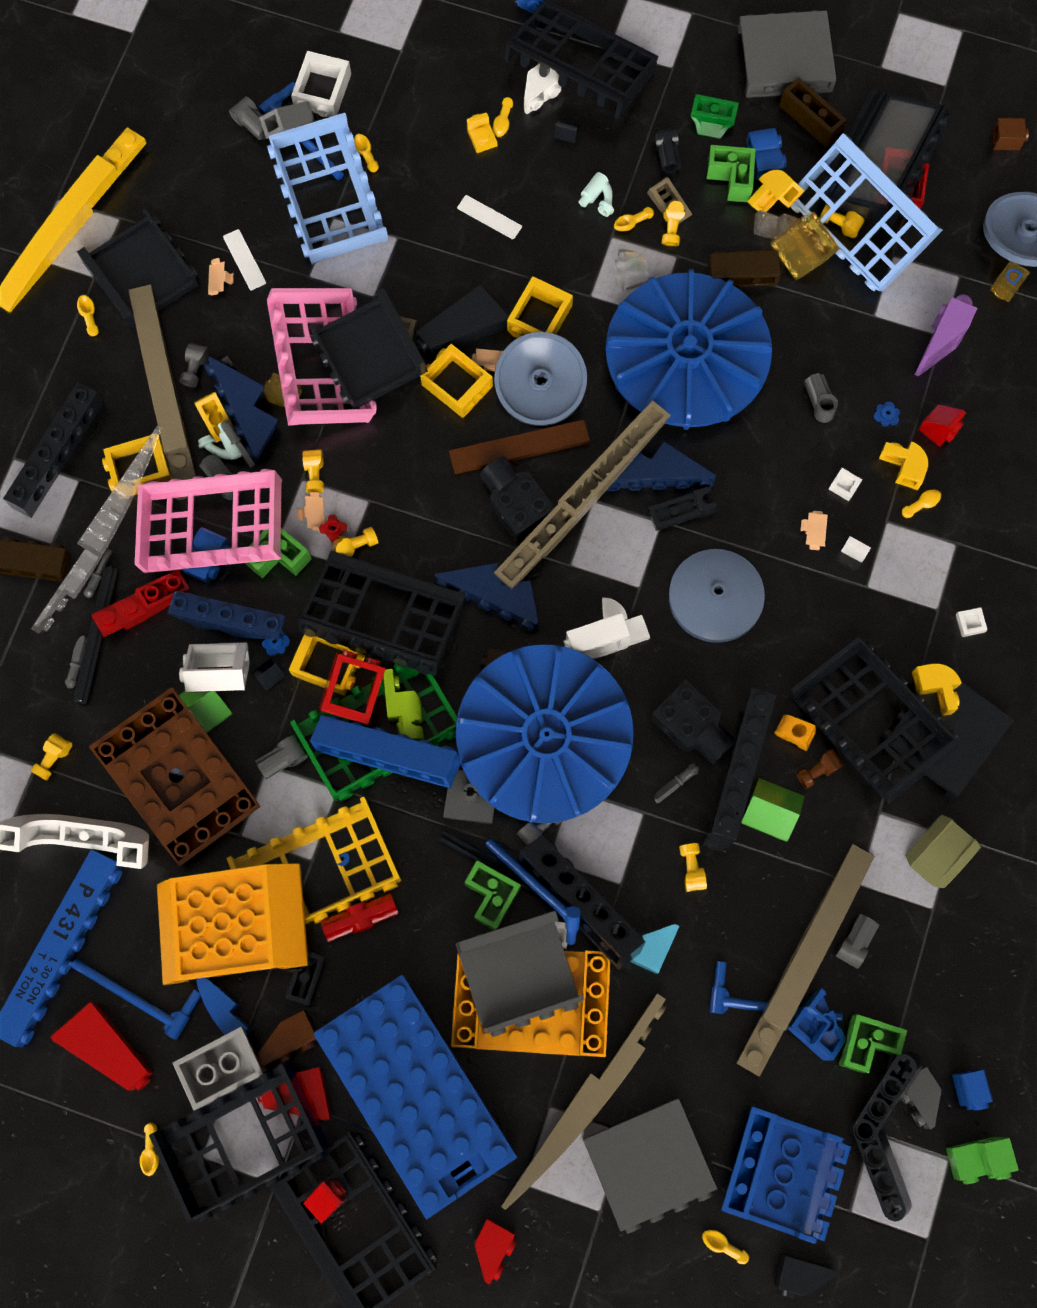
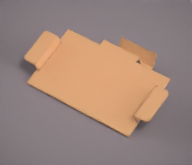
(217, 277)
(486, 358)
(312, 511)
(815, 529)

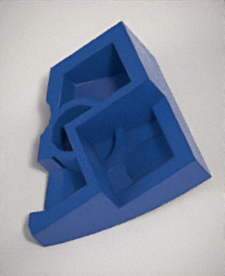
(818, 1027)

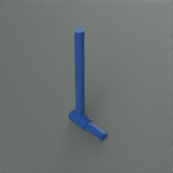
(274, 102)
(570, 914)
(721, 1001)
(173, 1023)

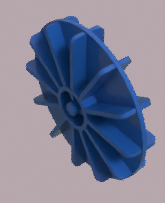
(689, 348)
(544, 733)

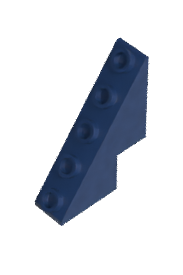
(241, 399)
(664, 470)
(487, 590)
(225, 616)

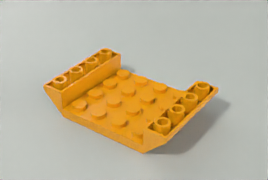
(232, 922)
(567, 1033)

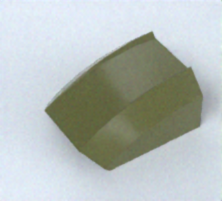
(942, 852)

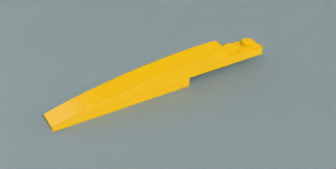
(68, 218)

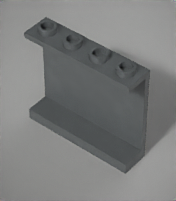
(785, 48)
(518, 974)
(650, 1165)

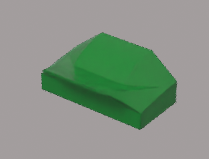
(713, 115)

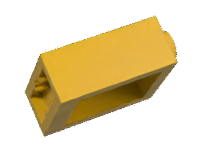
(546, 293)
(474, 393)
(131, 448)
(303, 655)

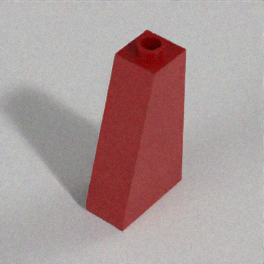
(101, 1045)

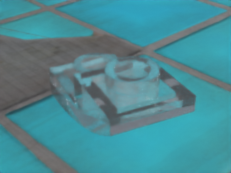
(772, 226)

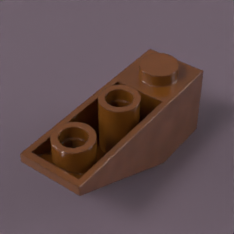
(287, 1038)

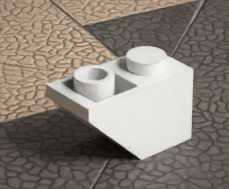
(540, 88)

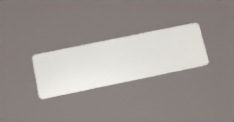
(489, 217)
(244, 259)

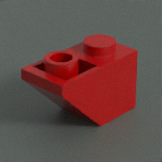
(942, 424)
(326, 1199)
(491, 1247)

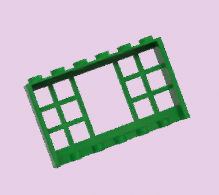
(357, 699)

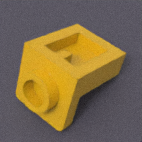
(481, 132)

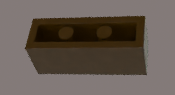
(812, 112)
(746, 267)
(34, 559)

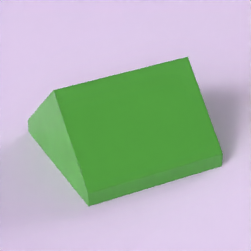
(206, 707)
(773, 809)

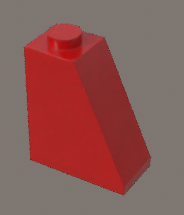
(314, 1088)

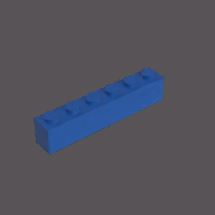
(386, 751)

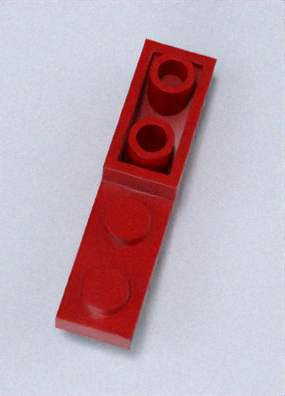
(140, 606)

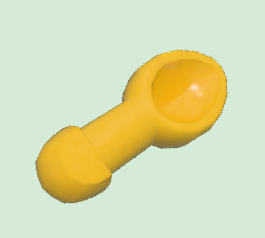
(501, 122)
(363, 146)
(628, 221)
(86, 309)
(927, 500)
(149, 1159)
(718, 1243)

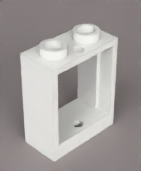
(325, 66)
(599, 637)
(215, 656)

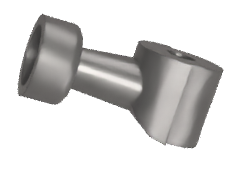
(195, 356)
(533, 830)

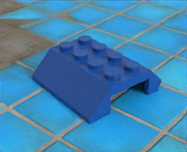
(786, 1176)

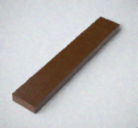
(520, 446)

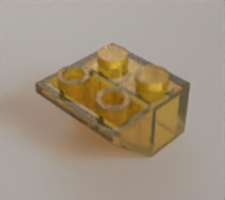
(805, 245)

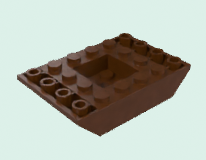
(183, 813)

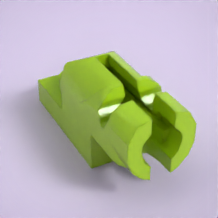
(403, 707)

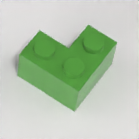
(735, 166)
(293, 555)
(498, 894)
(865, 1037)
(982, 1157)

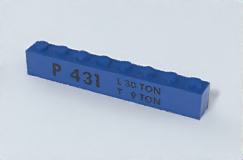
(57, 947)

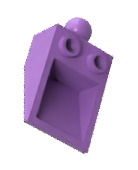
(950, 328)

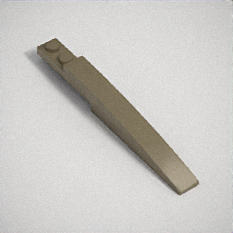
(162, 384)
(582, 495)
(805, 961)
(588, 1102)

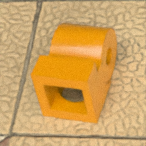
(796, 731)

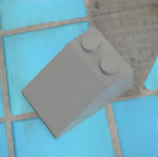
(218, 1068)

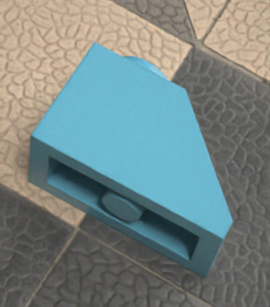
(656, 948)

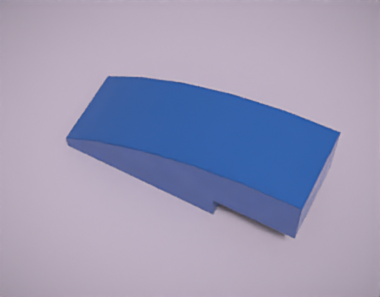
(220, 1006)

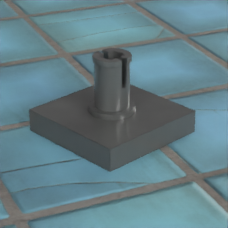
(465, 802)

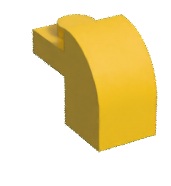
(775, 186)
(912, 463)
(939, 680)

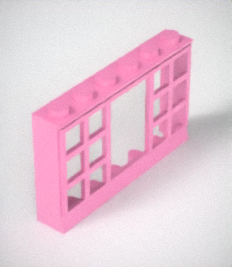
(282, 341)
(201, 486)

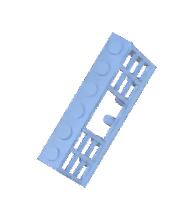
(358, 176)
(889, 190)

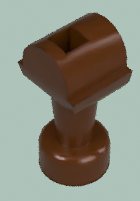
(827, 765)

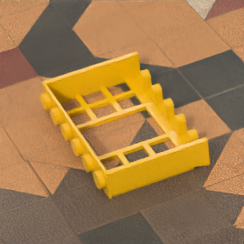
(318, 830)

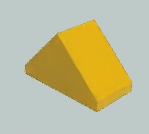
(212, 414)

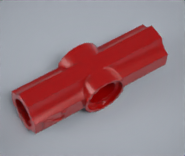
(359, 917)

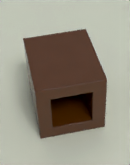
(1009, 134)

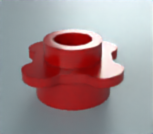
(333, 534)

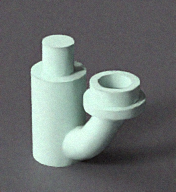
(598, 184)
(230, 451)

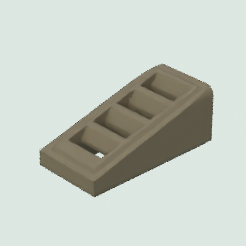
(670, 191)

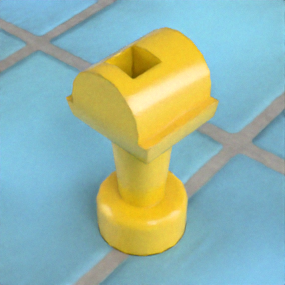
(672, 216)
(850, 222)
(313, 463)
(347, 546)
(55, 748)
(695, 877)

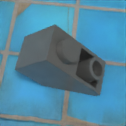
(286, 118)
(923, 1099)

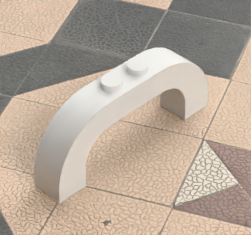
(124, 839)

